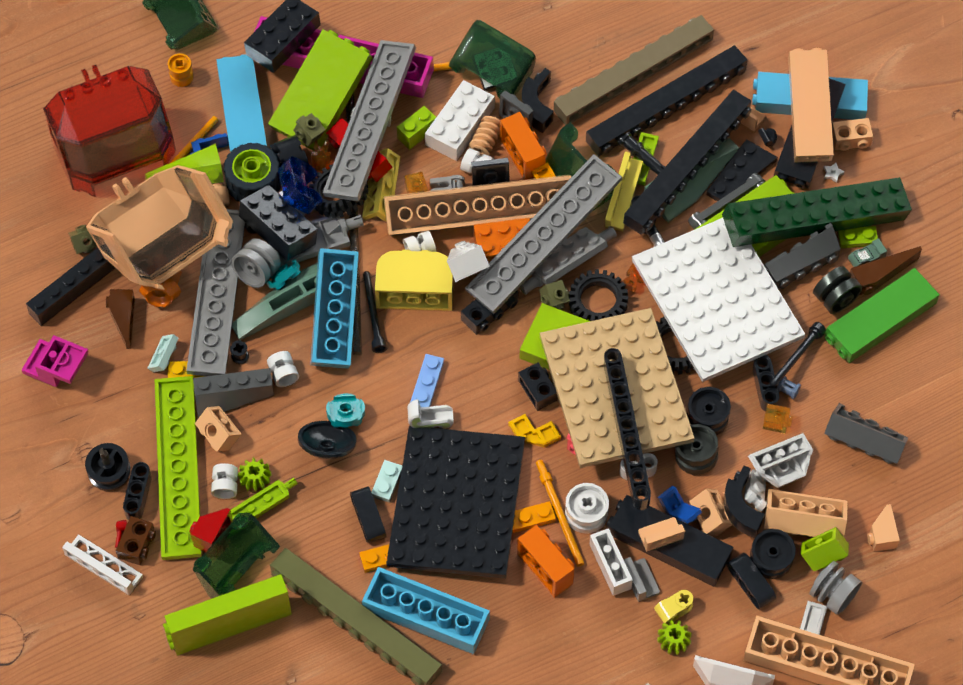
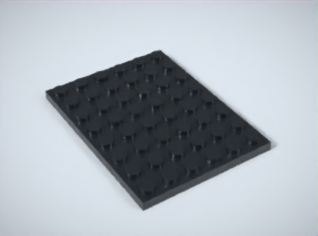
(456, 502)

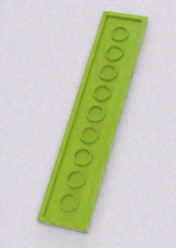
(177, 466)

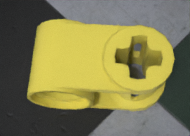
(671, 607)

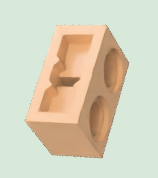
(850, 130)

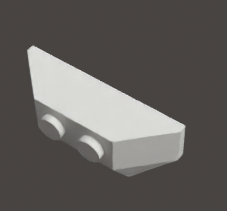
(783, 461)
(721, 673)

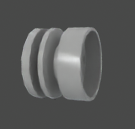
(838, 590)

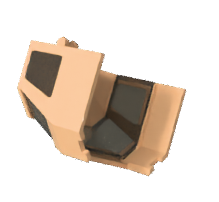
(161, 225)

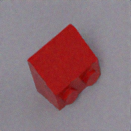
(209, 528)

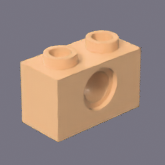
(217, 428)
(713, 516)

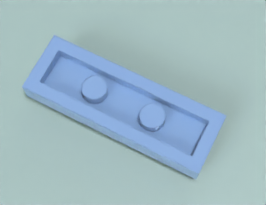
(427, 380)

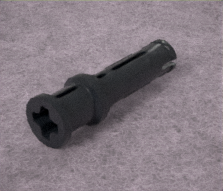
(637, 150)

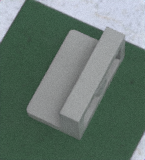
(643, 582)

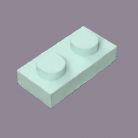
(163, 352)
(386, 481)

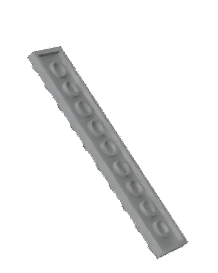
(369, 120)
(543, 233)
(215, 305)

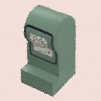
(868, 254)

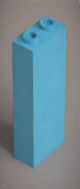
(774, 96)
(241, 101)

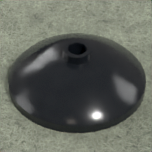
(326, 441)

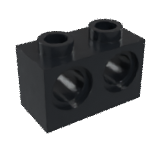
(535, 387)

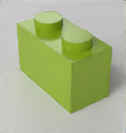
(414, 128)
(825, 549)

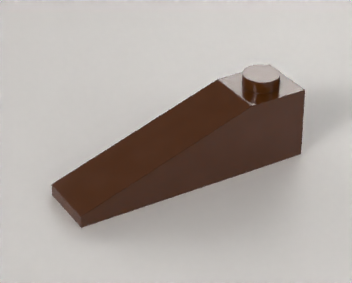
(876, 273)

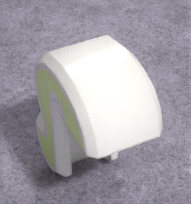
(429, 416)

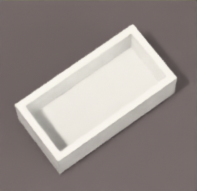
(459, 120)

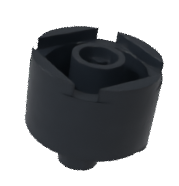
(289, 147)

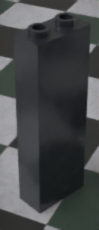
(802, 172)
(694, 555)

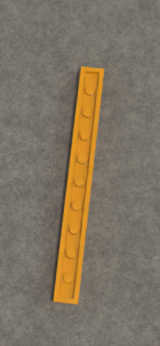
(524, 519)

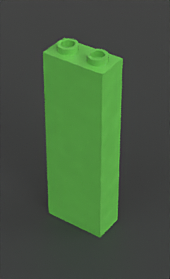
(881, 315)

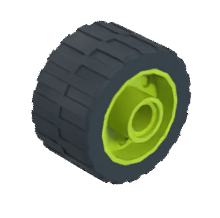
(251, 169)

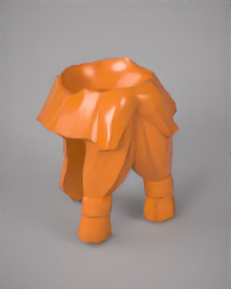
(161, 297)

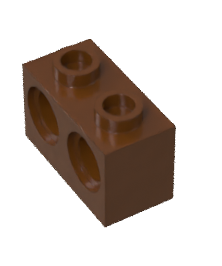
(131, 539)

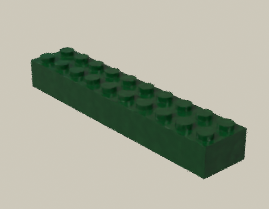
(811, 211)

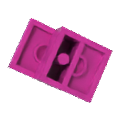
(55, 361)

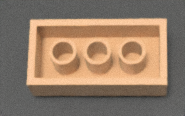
(804, 513)

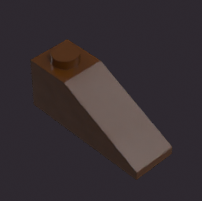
(121, 307)

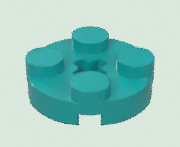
(283, 274)
(352, 417)

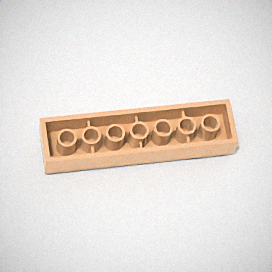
(821, 658)

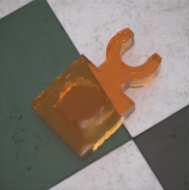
(320, 157)
(633, 277)

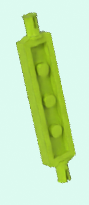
(265, 499)

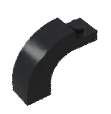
(531, 90)
(738, 512)

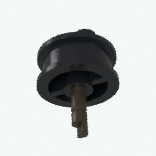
(107, 466)

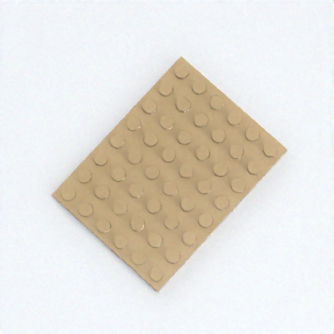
(580, 381)

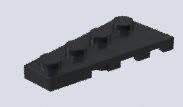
(746, 161)

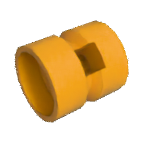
(180, 70)

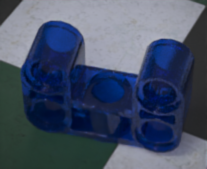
(294, 179)

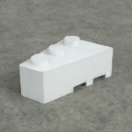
(466, 260)

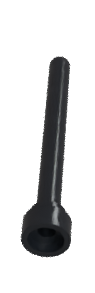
(816, 331)
(379, 343)

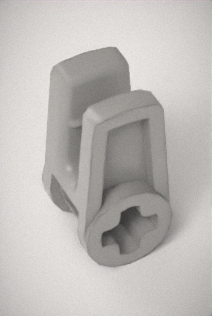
(447, 182)

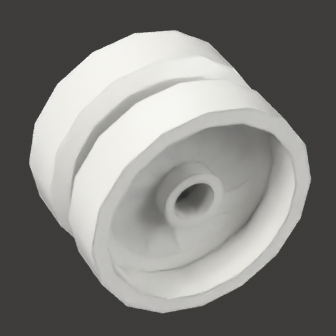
(586, 508)

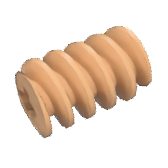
(485, 135)

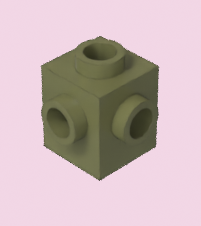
(309, 129)
(79, 242)
(555, 294)

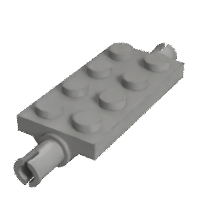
(330, 235)
(568, 256)

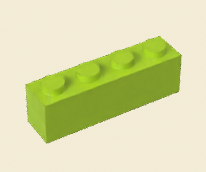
(204, 160)

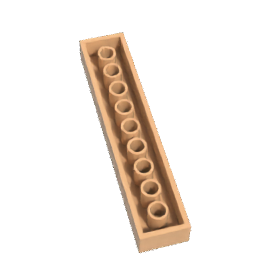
(469, 204)

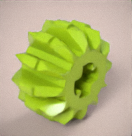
(259, 469)
(668, 641)

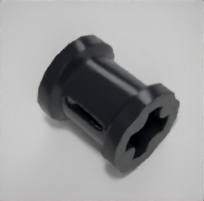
(239, 358)

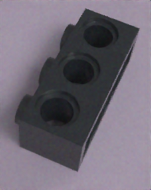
(476, 309)

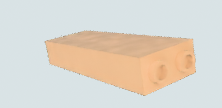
(810, 105)

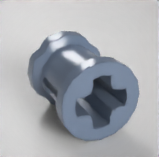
(789, 387)

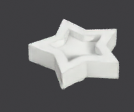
(833, 172)

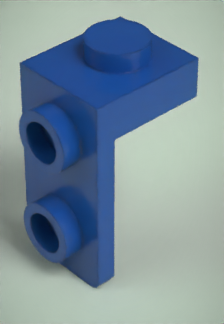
(220, 140)
(675, 506)

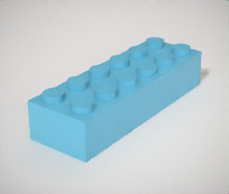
(334, 308)
(426, 610)

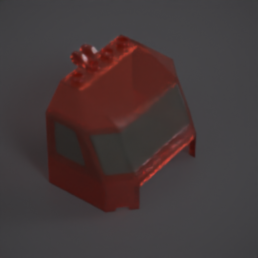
(109, 127)

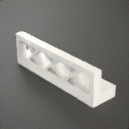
(100, 568)

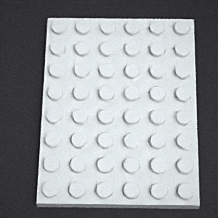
(717, 299)

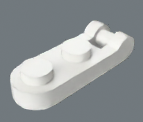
(755, 490)

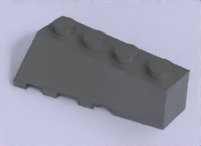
(804, 258)
(232, 389)
(865, 435)

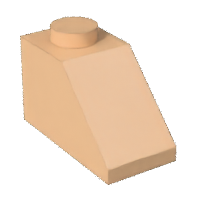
(884, 531)

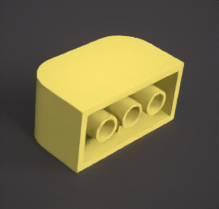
(414, 281)

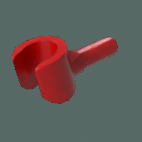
(120, 527)

